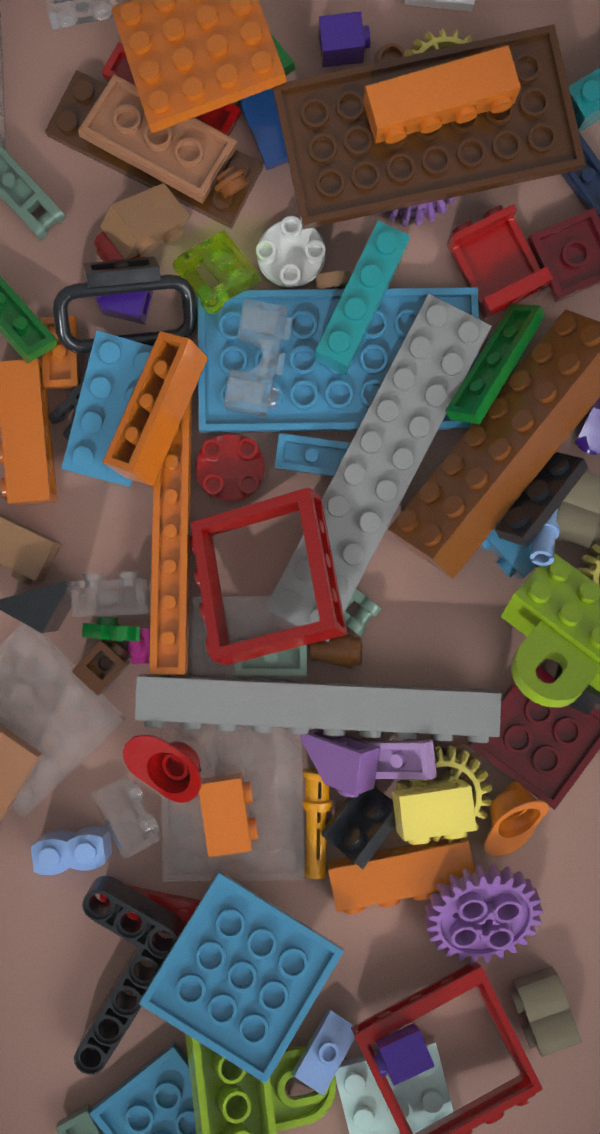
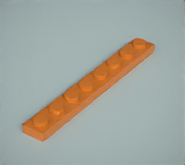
(171, 556)

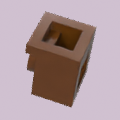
(90, 669)

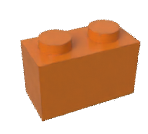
(226, 814)

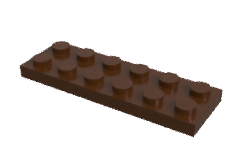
(73, 110)

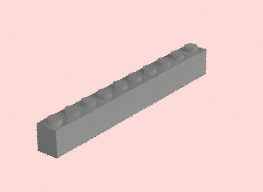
(318, 706)

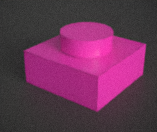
(140, 650)

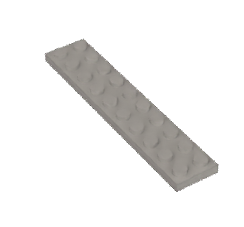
(385, 453)

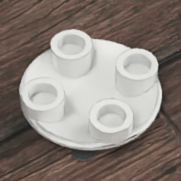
(290, 254)

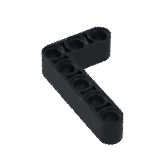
(134, 976)

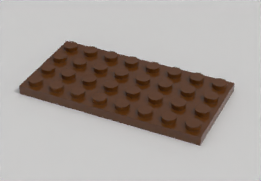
(347, 176)

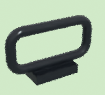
(122, 278)

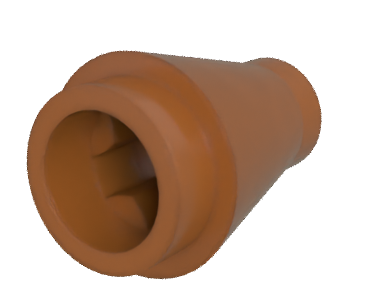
(339, 651)

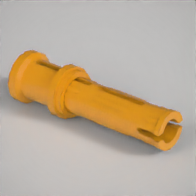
(316, 806)

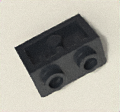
(361, 825)

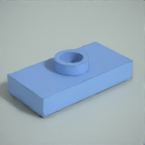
(324, 1052)

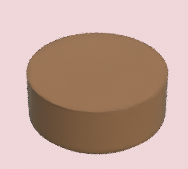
(333, 280)

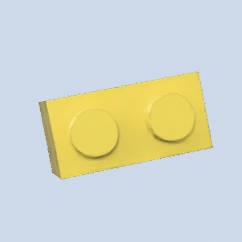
(434, 811)

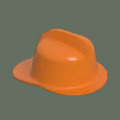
(513, 819)

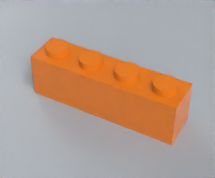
(441, 95)
(156, 408)
(25, 435)
(398, 874)

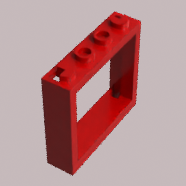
(322, 569)
(484, 1109)

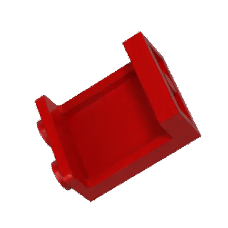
(497, 260)

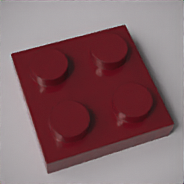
(570, 253)

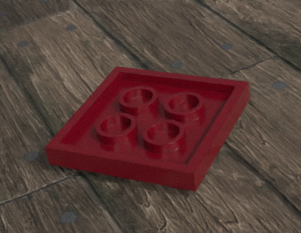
(542, 744)

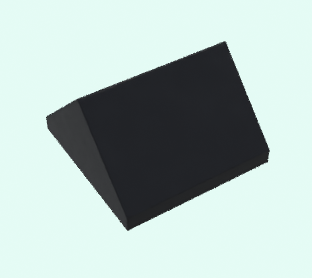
(40, 608)

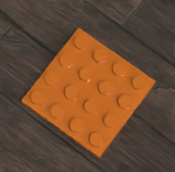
(196, 55)

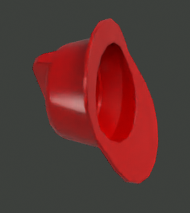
(165, 766)

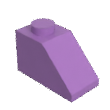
(343, 761)

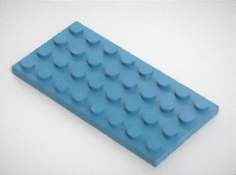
(310, 392)

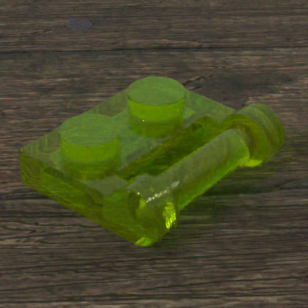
(225, 263)

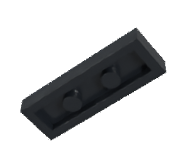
(541, 499)

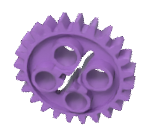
(483, 913)

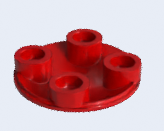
(230, 467)

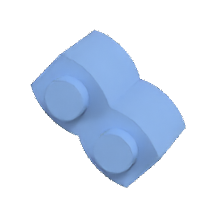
(64, 849)

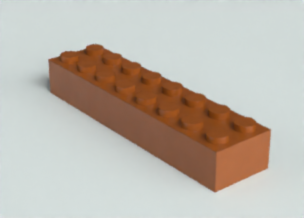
(507, 448)

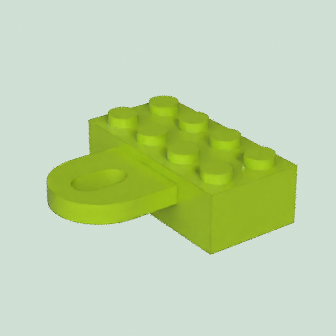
(561, 623)
(238, 1103)

